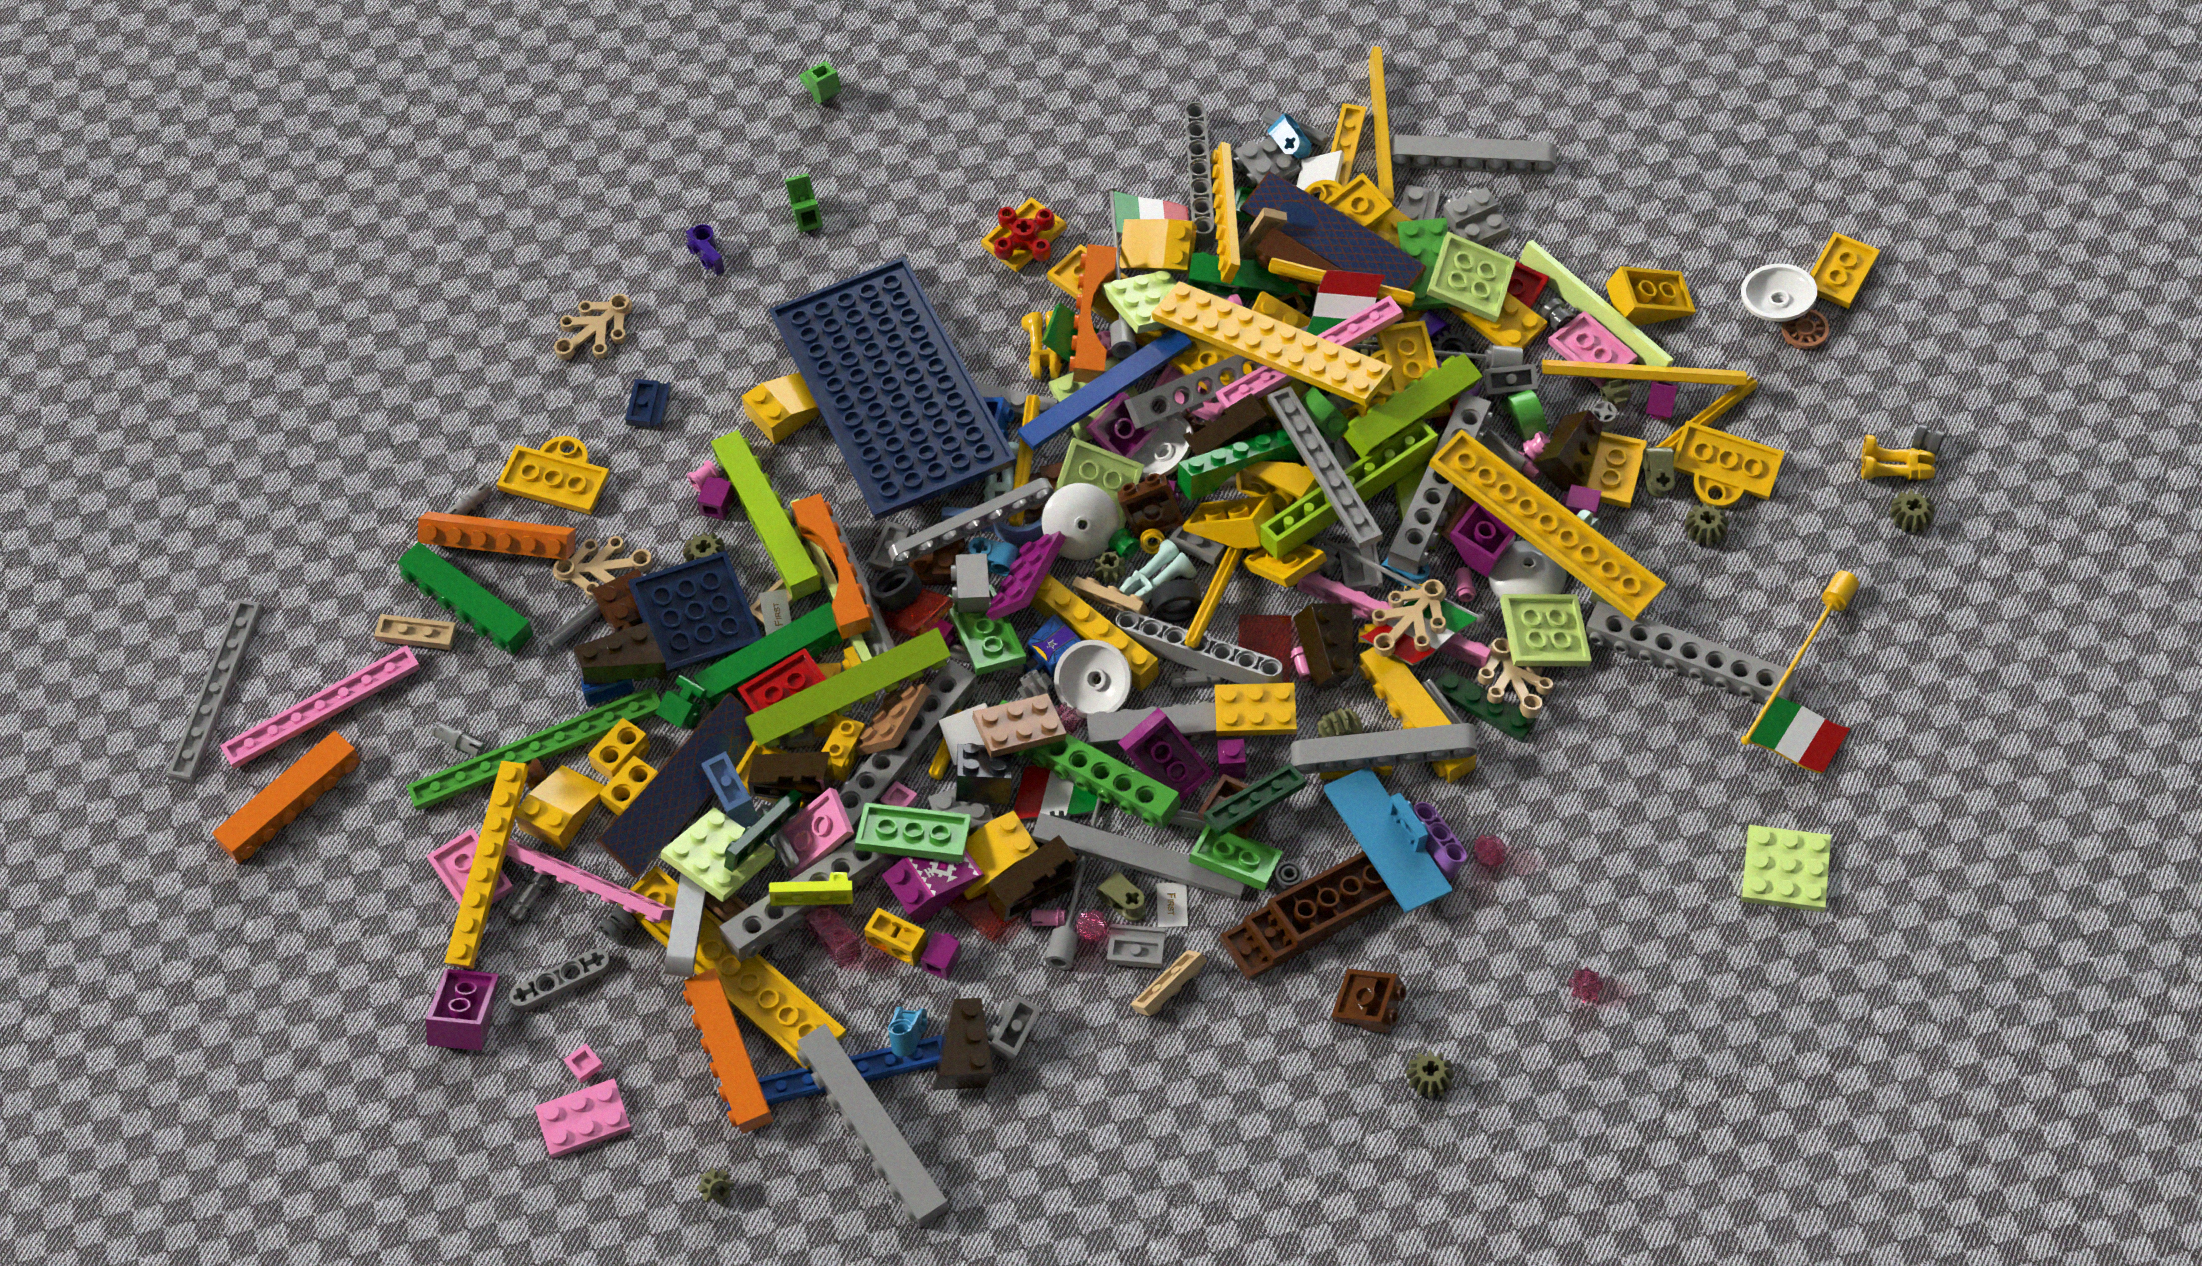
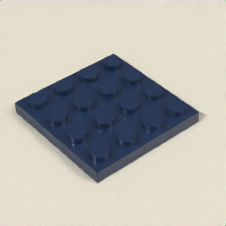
(695, 611)

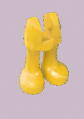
(1039, 358)
(1917, 462)

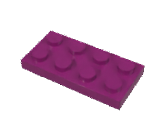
(1025, 575)

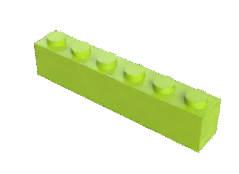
(1415, 403)

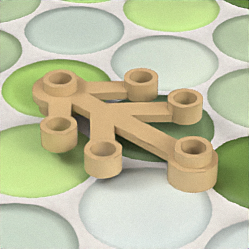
(594, 325)
(599, 565)
(1410, 615)
(1530, 703)

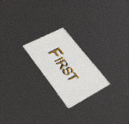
(775, 610)
(1172, 904)

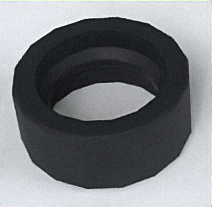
(896, 588)
(1165, 596)

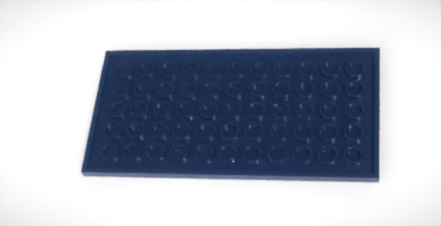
(892, 388)

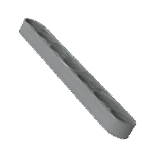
(970, 521)

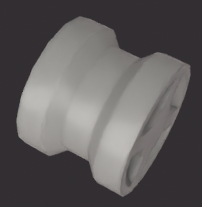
(1605, 410)

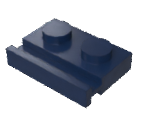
(648, 403)

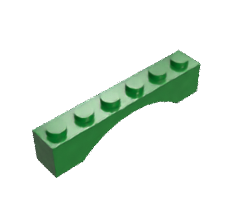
(1207, 472)

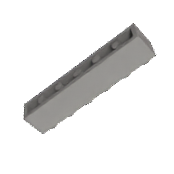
(1194, 722)

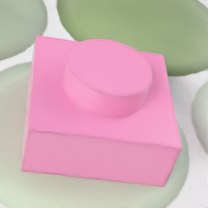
(899, 796)
(583, 1063)

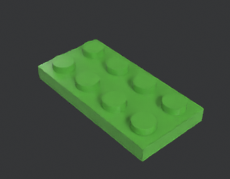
(1423, 242)
(987, 642)
(913, 832)

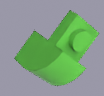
(821, 82)
(803, 203)
(1526, 413)
(1324, 414)

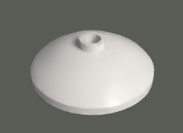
(1779, 292)
(1164, 448)
(1079, 503)
(1515, 578)
(1076, 675)

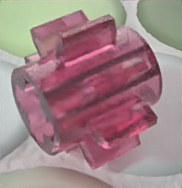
(1069, 714)
(1489, 850)
(1091, 926)
(1582, 991)

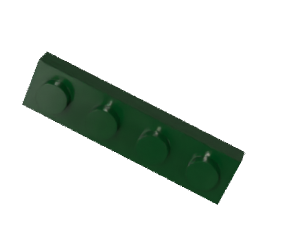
(1474, 701)
(1255, 799)
(763, 830)

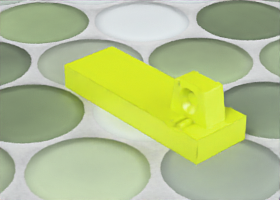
(835, 891)

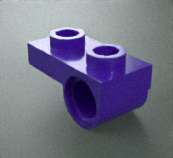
(703, 244)

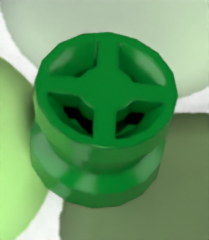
(1124, 544)

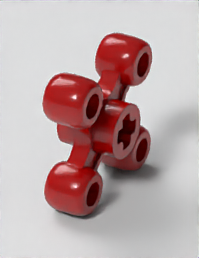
(1024, 234)

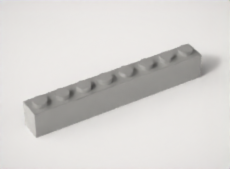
(872, 1126)

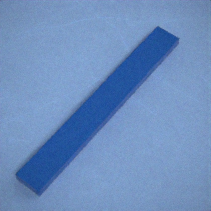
(1104, 388)
(870, 1065)

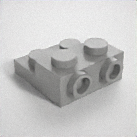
(1258, 159)
(1476, 216)
(947, 802)

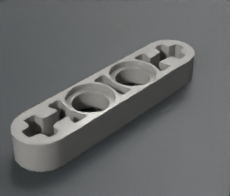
(562, 984)

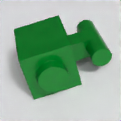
(680, 707)

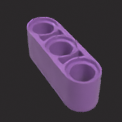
(1441, 841)

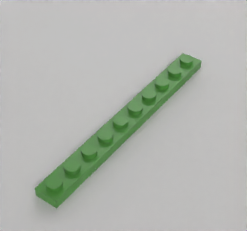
(539, 745)

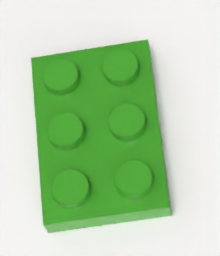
(1236, 858)

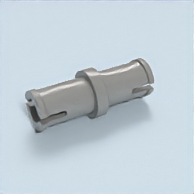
(469, 501)
(458, 739)

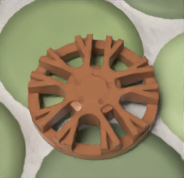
(1806, 330)

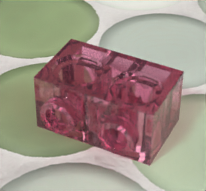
(833, 934)

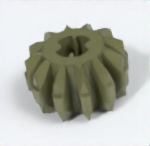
(1912, 511)
(1706, 524)
(702, 546)
(1339, 724)
(1435, 1064)

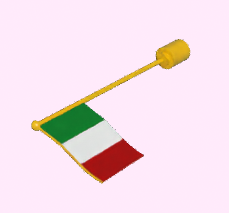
(1792, 728)

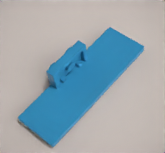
(1389, 837)

